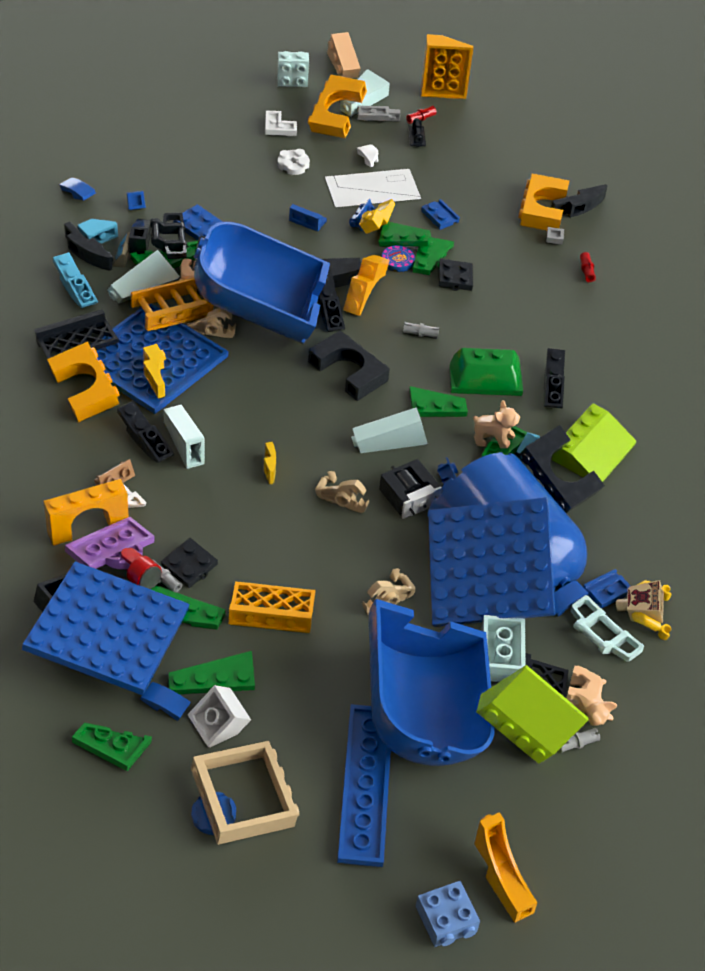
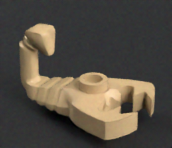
(212, 324)
(343, 493)
(391, 593)

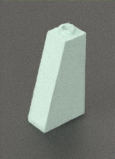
(376, 90)
(147, 274)
(390, 432)
(185, 436)

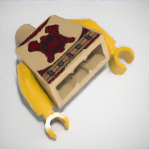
(646, 606)

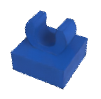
(135, 200)

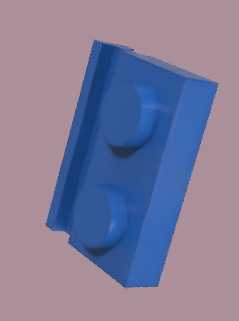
(440, 214)
(607, 588)

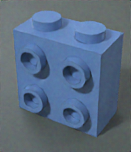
(447, 914)

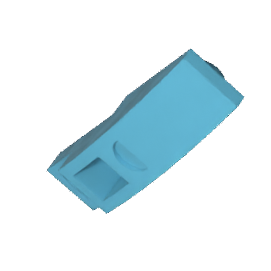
(73, 281)

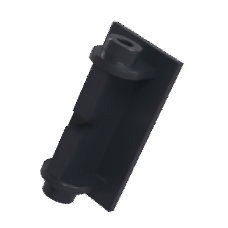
(417, 133)

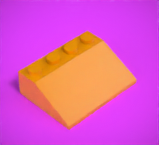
(446, 67)

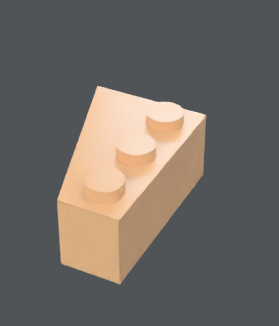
(343, 55)

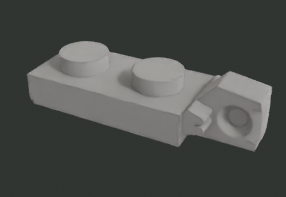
(379, 113)

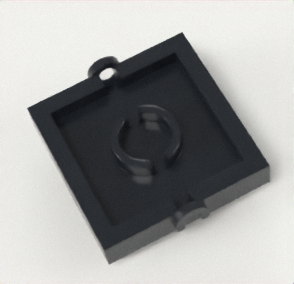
(455, 273)
(189, 562)

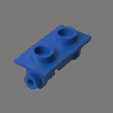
(355, 220)
(447, 470)

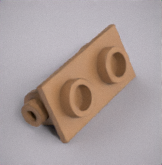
(123, 471)

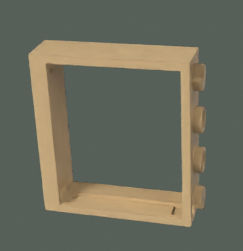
(253, 827)

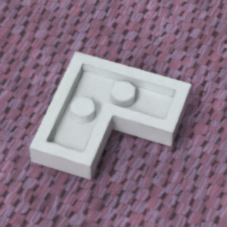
(275, 126)

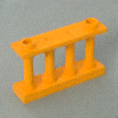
(174, 315)

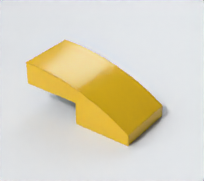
(270, 462)

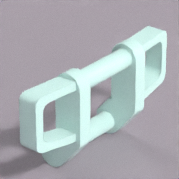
(605, 647)

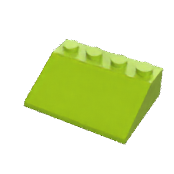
(595, 444)
(531, 713)

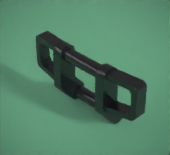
(169, 228)

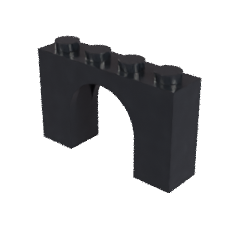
(342, 348)
(565, 493)

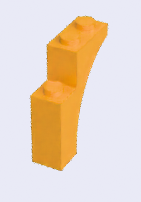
(370, 272)
(502, 870)

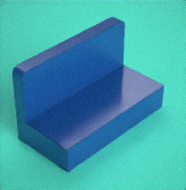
(306, 218)

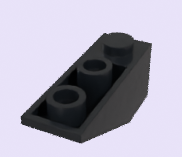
(140, 236)

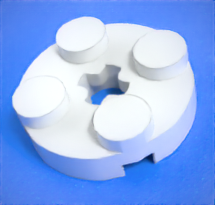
(286, 160)

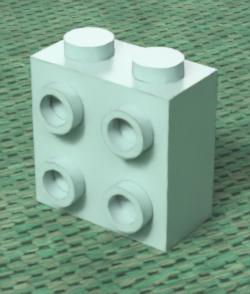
(293, 69)

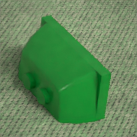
(486, 372)

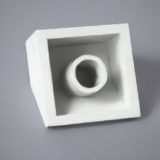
(218, 716)

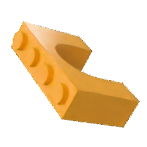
(335, 89)
(541, 188)
(84, 360)
(63, 509)

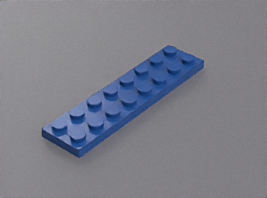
(364, 792)

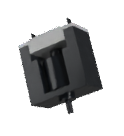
(409, 488)

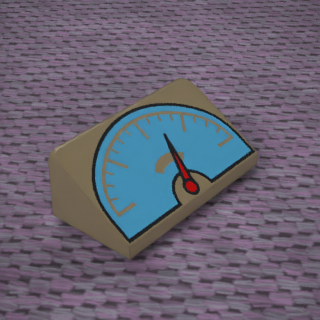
(122, 252)

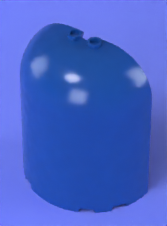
(260, 279)
(506, 479)
(427, 687)

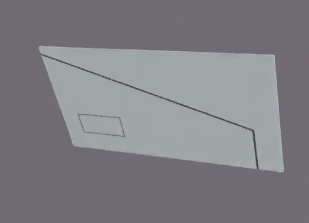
(376, 186)

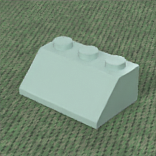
(505, 645)

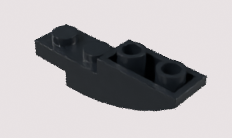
(582, 202)
(87, 250)
(330, 306)
(554, 378)
(144, 434)

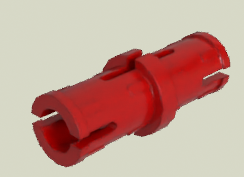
(421, 114)
(587, 267)

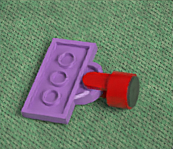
(119, 548)

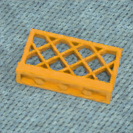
(271, 617)

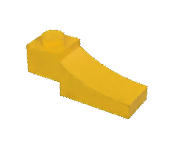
(374, 219)
(153, 363)

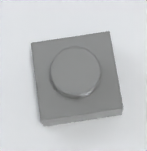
(555, 235)

